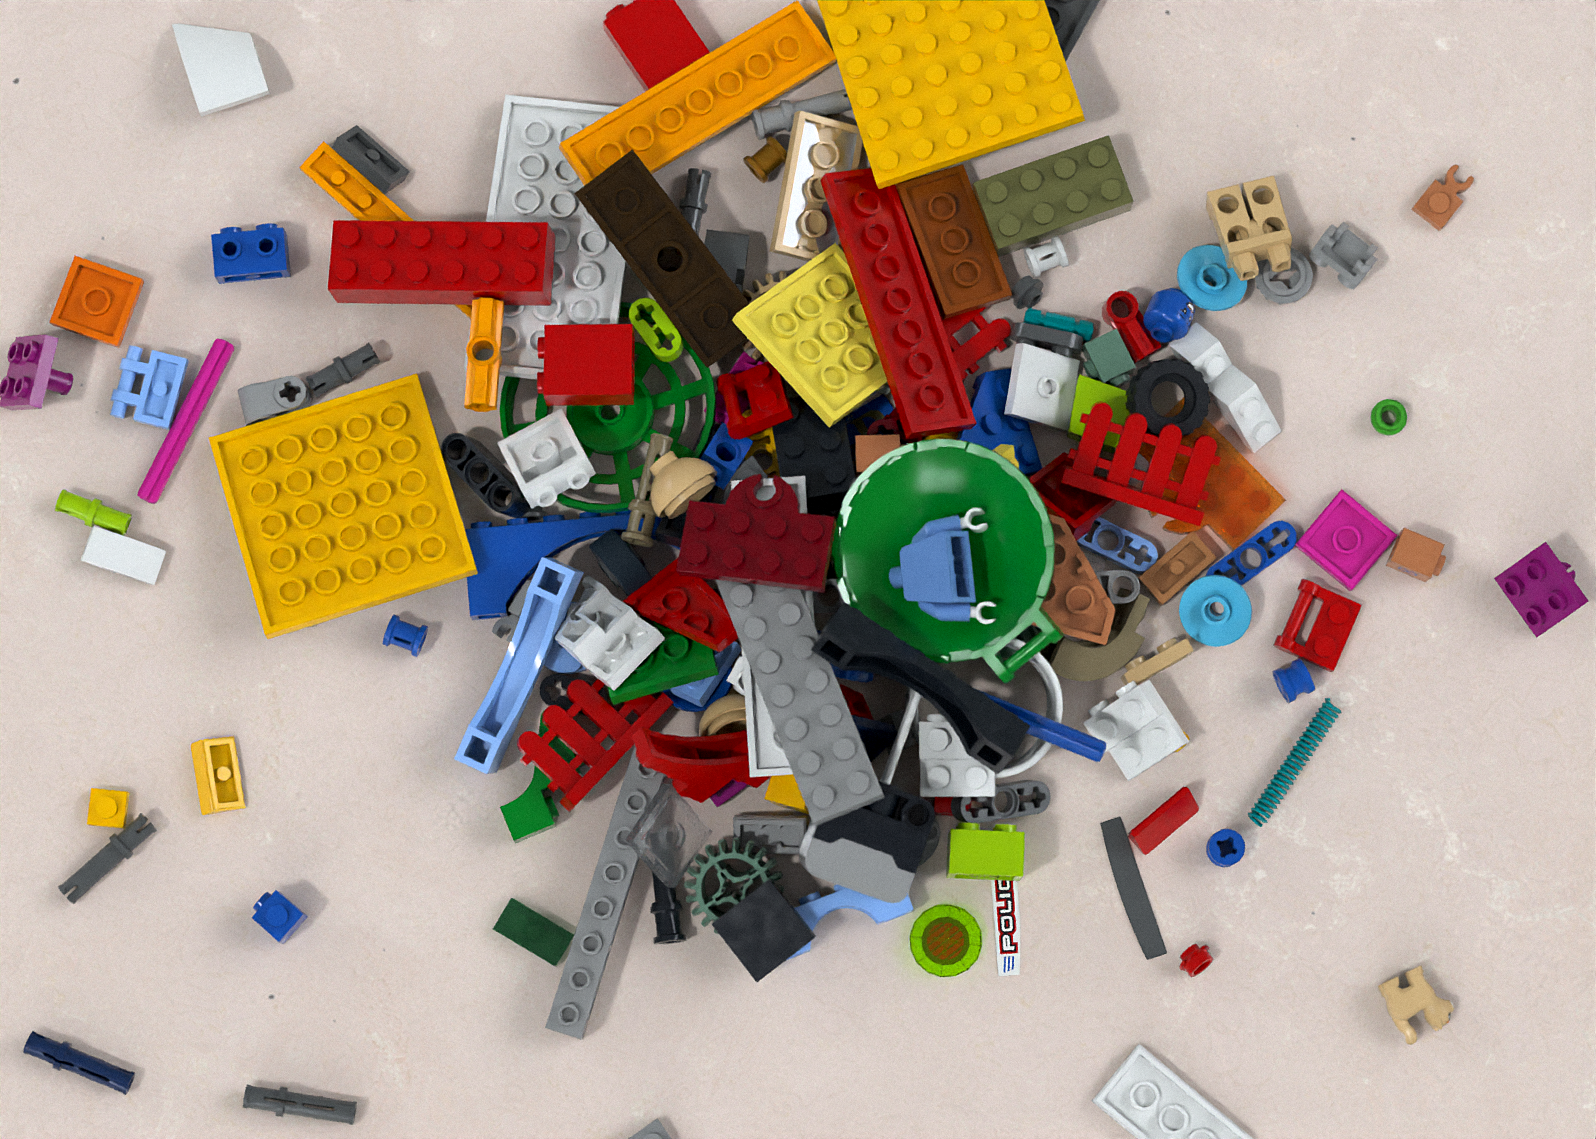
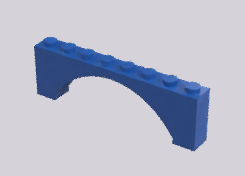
(512, 553)

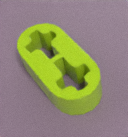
(662, 324)

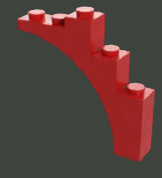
(709, 762)

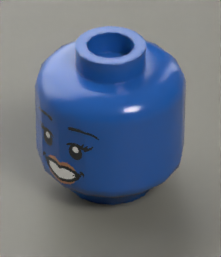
(1169, 315)

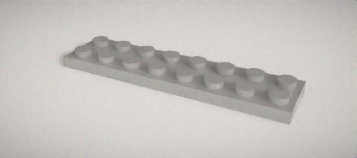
(802, 699)

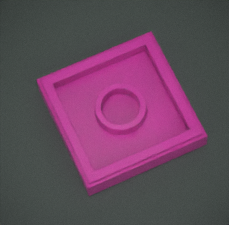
(1345, 540)

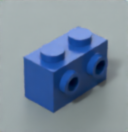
(250, 254)

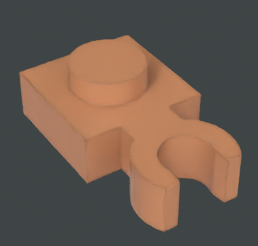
(1440, 200)

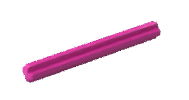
(185, 421)

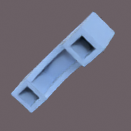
(815, 907)

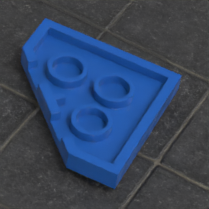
(997, 428)

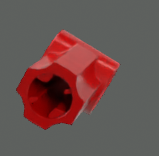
(1131, 328)

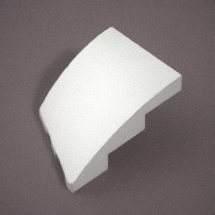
(220, 66)
(606, 634)

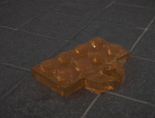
(1237, 492)

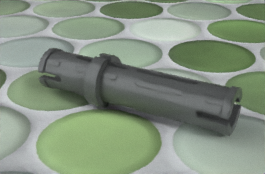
(107, 858)
(255, 1098)

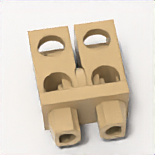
(1251, 226)

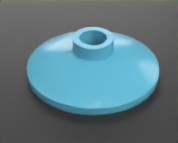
(1209, 264)
(1212, 627)

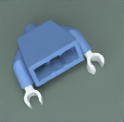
(939, 569)

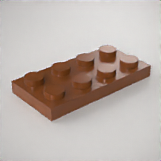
(953, 241)

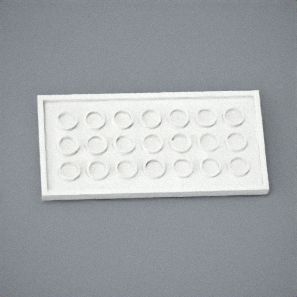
(539, 185)

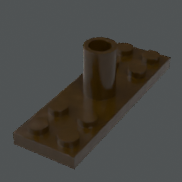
(640, 224)

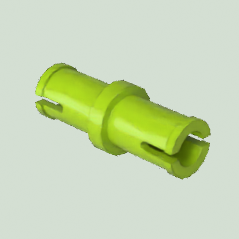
(93, 512)

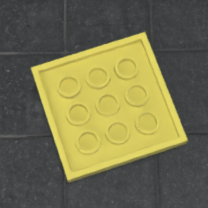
(818, 336)

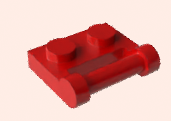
(766, 397)
(1328, 630)

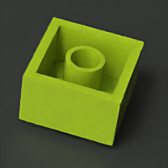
(985, 853)

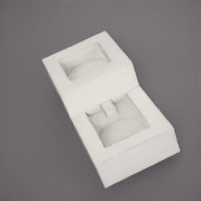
(123, 555)

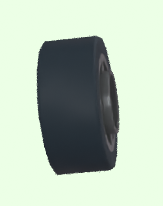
(620, 562)

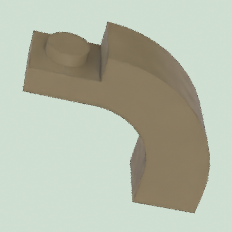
(1094, 661)

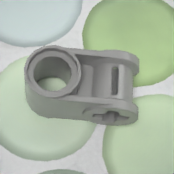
(269, 399)

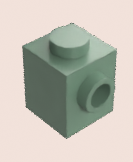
(1108, 359)

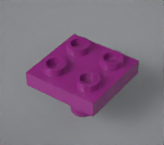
(32, 373)
(1541, 589)

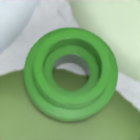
(1393, 407)

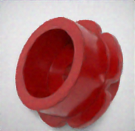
(1195, 960)

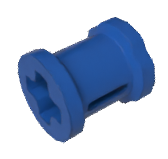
(405, 635)

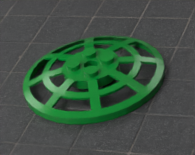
(631, 424)

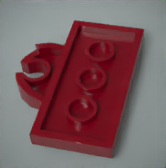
(757, 539)

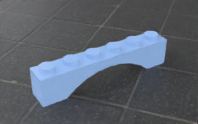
(503, 706)

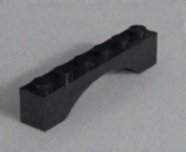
(982, 725)

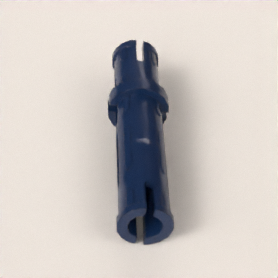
(80, 1063)

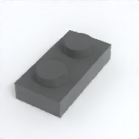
(370, 159)

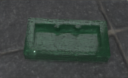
(533, 932)

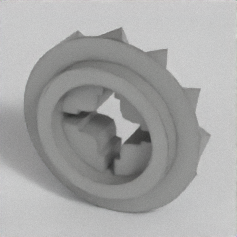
(1298, 283)

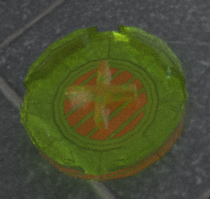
(945, 940)

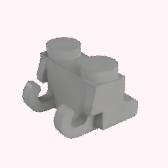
(1345, 254)

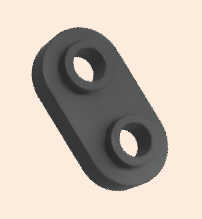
(1056, 340)

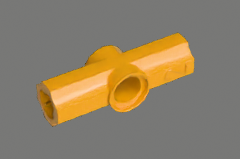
(483, 376)

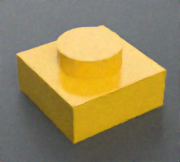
(108, 808)

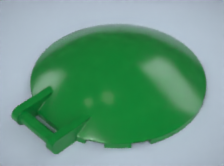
(1008, 559)

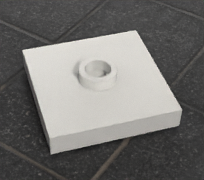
(1042, 387)

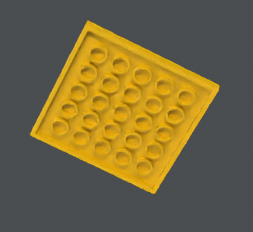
(948, 79)
(342, 506)

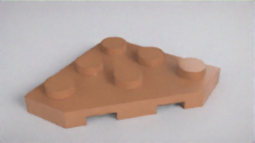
(1075, 594)

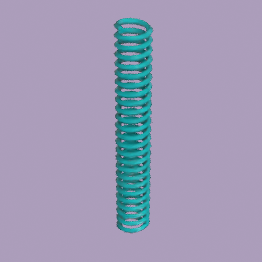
(1296, 748)

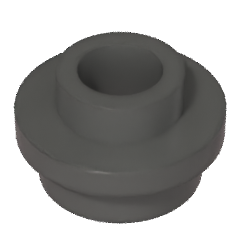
(1027, 292)

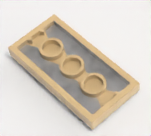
(803, 216)

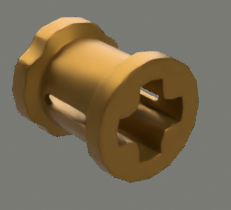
(766, 159)

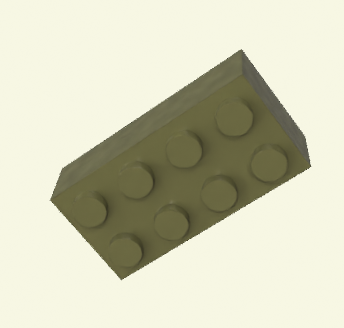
(1053, 196)

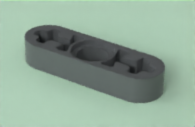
(1013, 808)

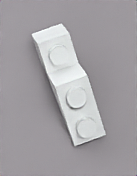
(1229, 388)

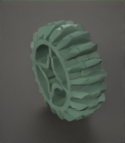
(725, 871)

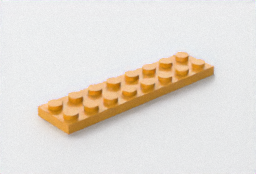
(704, 96)

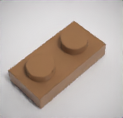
(1176, 568)

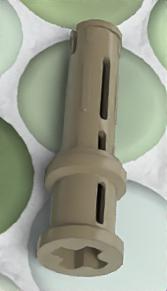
(639, 507)

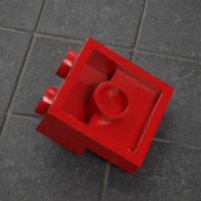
(1068, 502)

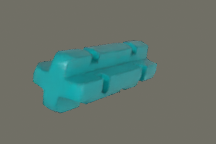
(1060, 322)

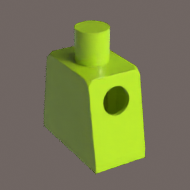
(1086, 394)

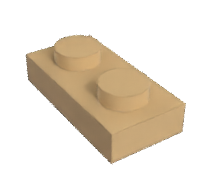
(1169, 654)

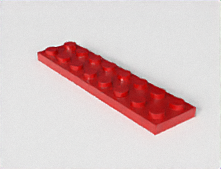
(898, 304)

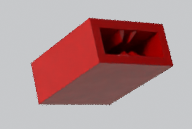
(653, 39)
(587, 364)

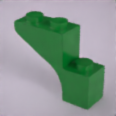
(532, 812)

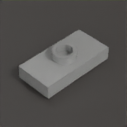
(774, 833)

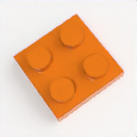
(96, 301)

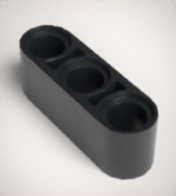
(471, 470)

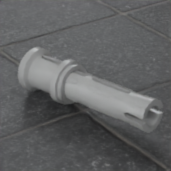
(782, 115)

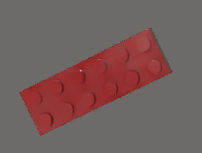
(441, 262)

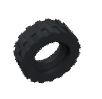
(1183, 375)

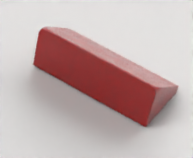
(1164, 821)

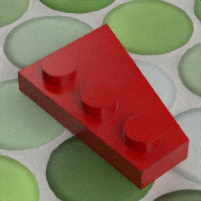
(686, 607)

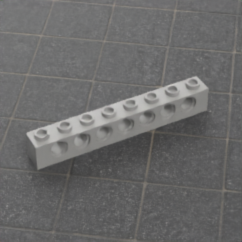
(603, 905)

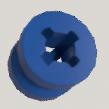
(1293, 680)
(1222, 853)

